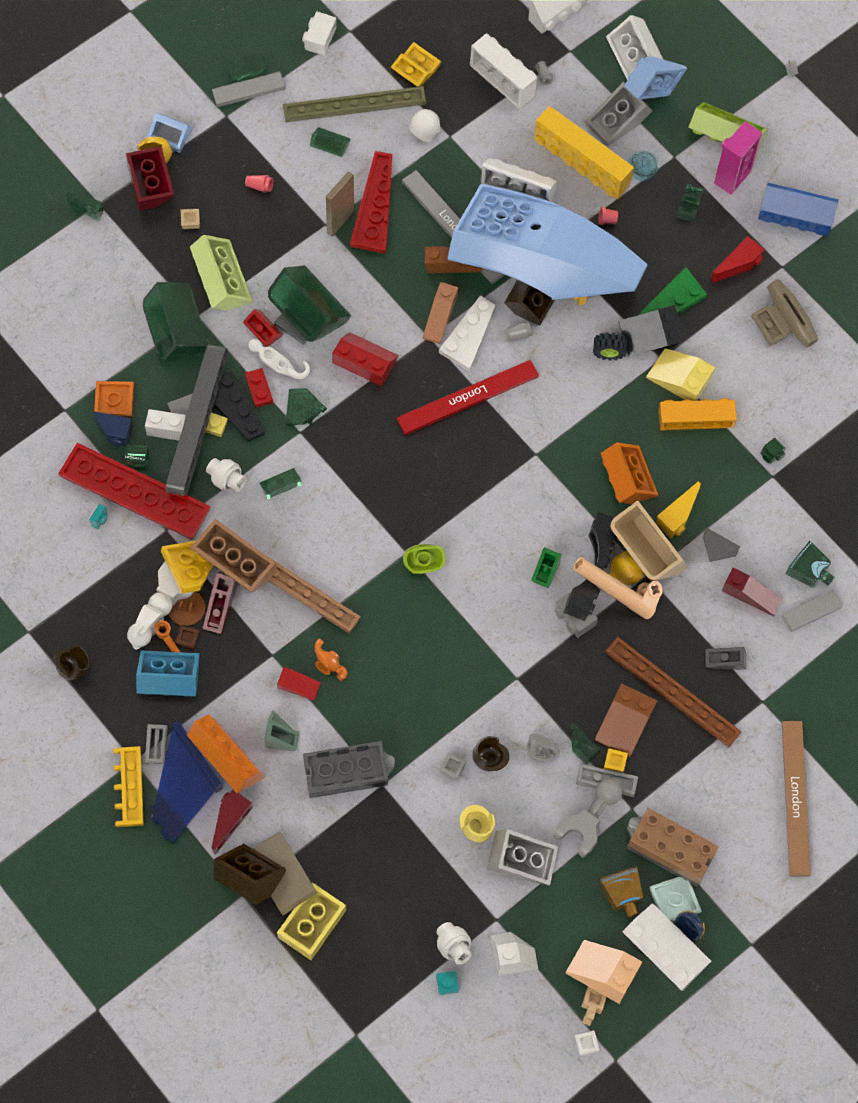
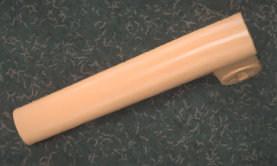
(641, 602)

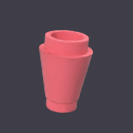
(260, 182)

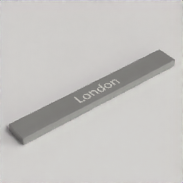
(438, 210)

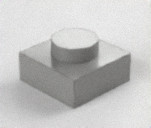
(452, 766)

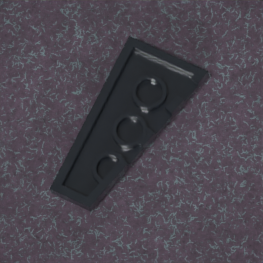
(236, 407)

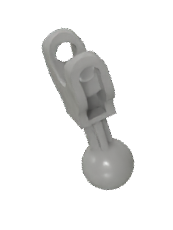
(586, 822)

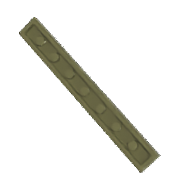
(354, 104)

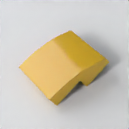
(416, 65)

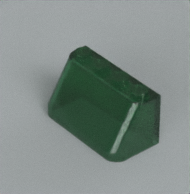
(307, 303)
(174, 321)

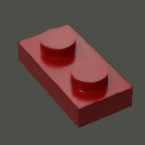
(258, 387)

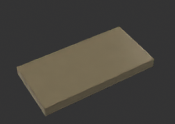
(340, 203)
(295, 885)

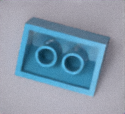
(167, 673)

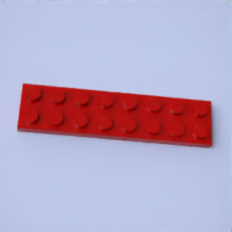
(134, 491)

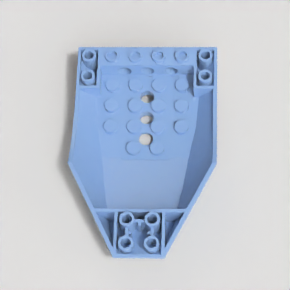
(560, 259)

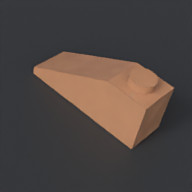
(440, 312)

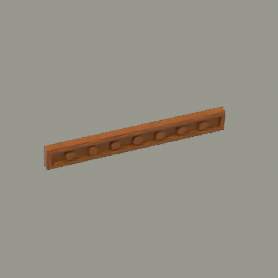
(673, 692)

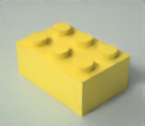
(312, 923)

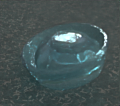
(644, 165)

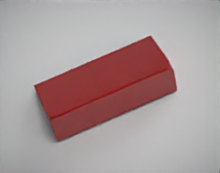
(262, 327)

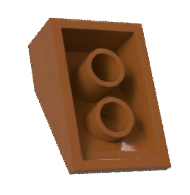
(625, 720)

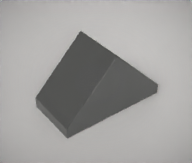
(718, 546)

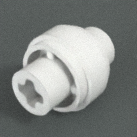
(226, 474)
(454, 943)

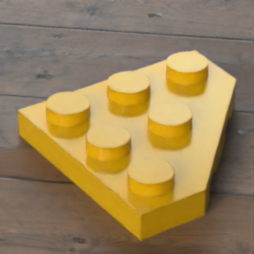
(186, 566)

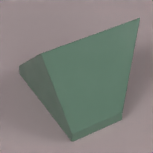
(280, 734)

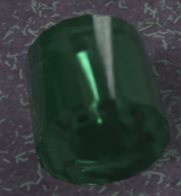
(137, 455)

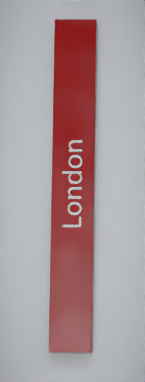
(467, 397)

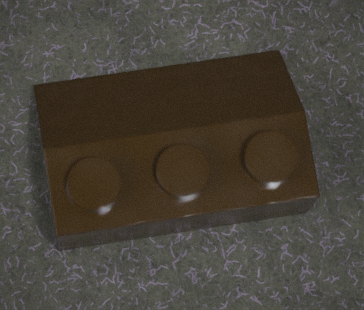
(528, 302)
(248, 873)

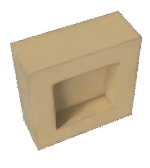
(190, 219)

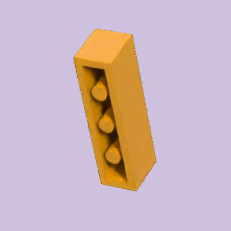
(697, 414)

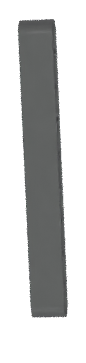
(196, 420)

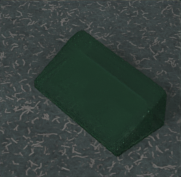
(329, 142)
(280, 483)

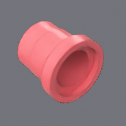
(607, 216)

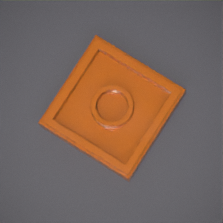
(114, 398)

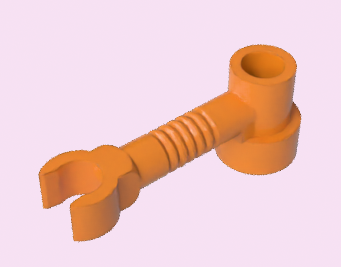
(163, 625)

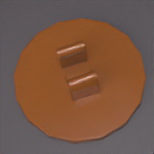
(188, 610)

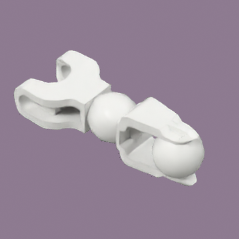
(157, 607)

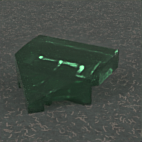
(302, 407)

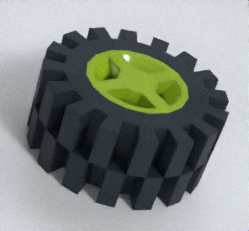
(610, 346)

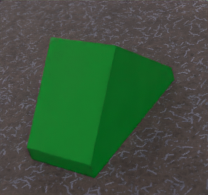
(546, 567)

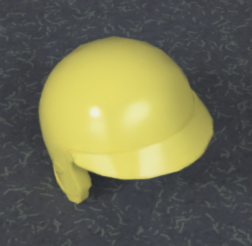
(477, 823)

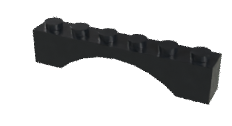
(581, 597)

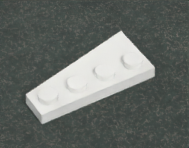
(466, 338)

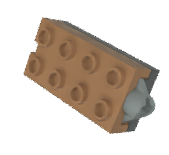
(670, 846)

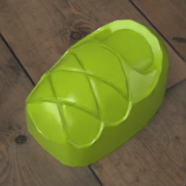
(424, 558)

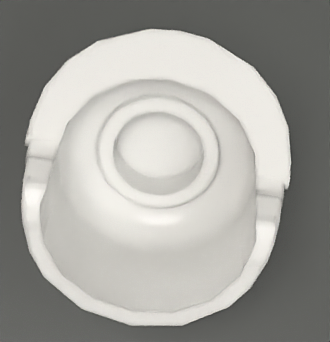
(425, 125)

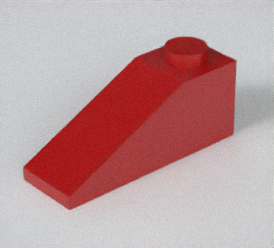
(740, 260)

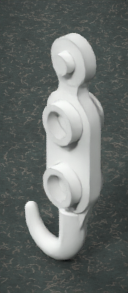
(277, 361)

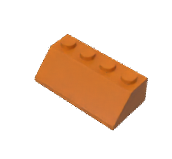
(224, 753)

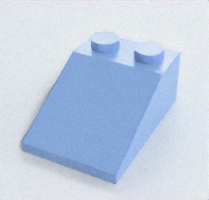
(654, 78)

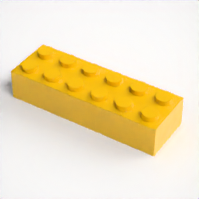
(583, 152)

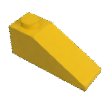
(674, 517)

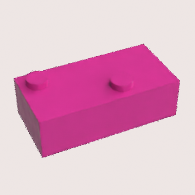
(737, 157)

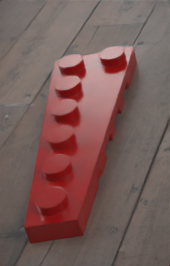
(372, 218)

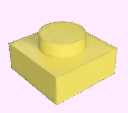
(216, 425)

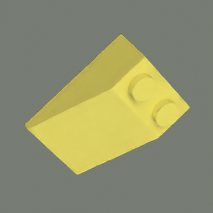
(681, 374)

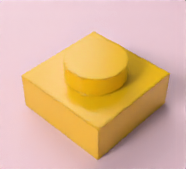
(615, 760)

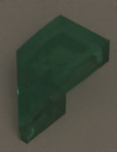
(582, 746)

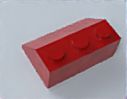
(364, 358)

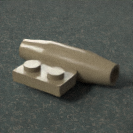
(786, 316)

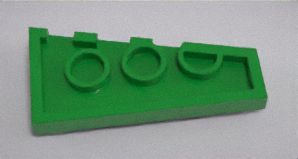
(681, 291)

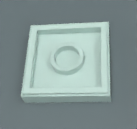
(674, 897)

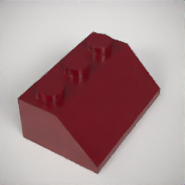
(149, 177)

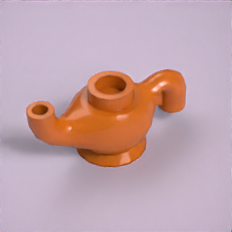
(329, 662)

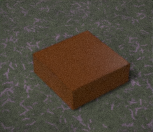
(187, 637)

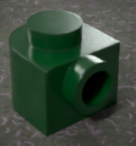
(773, 451)

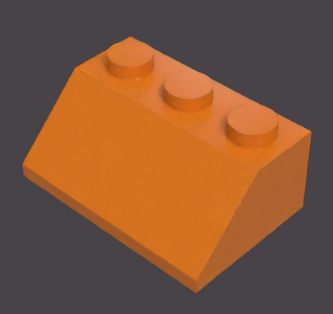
(628, 473)

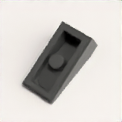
(726, 658)

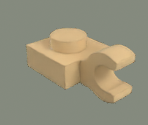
(593, 1002)

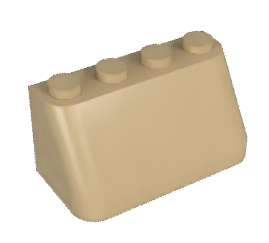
(647, 543)

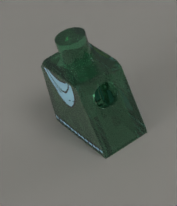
(810, 566)

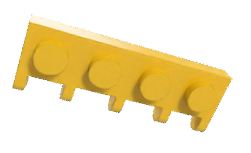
(131, 786)

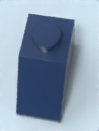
(115, 428)

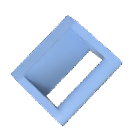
(185, 128)

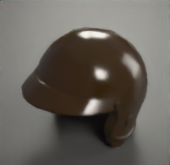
(72, 662)
(490, 754)

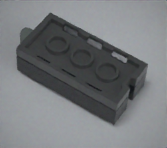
(347, 769)

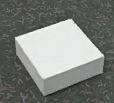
(586, 1043)

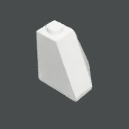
(512, 954)

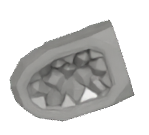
(542, 748)

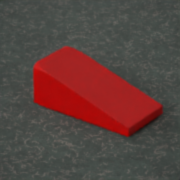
(298, 684)

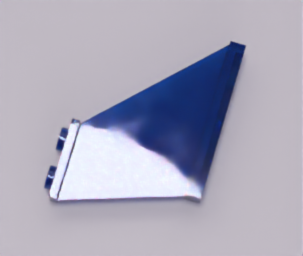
(183, 786)

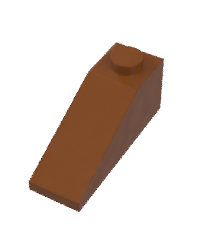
(437, 262)

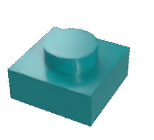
(99, 516)
(447, 983)

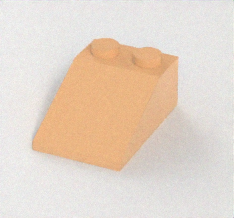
(604, 969)

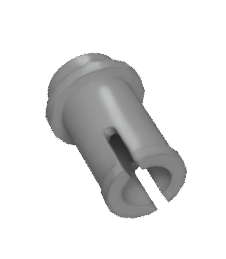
(545, 75)

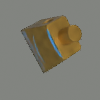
(623, 890)

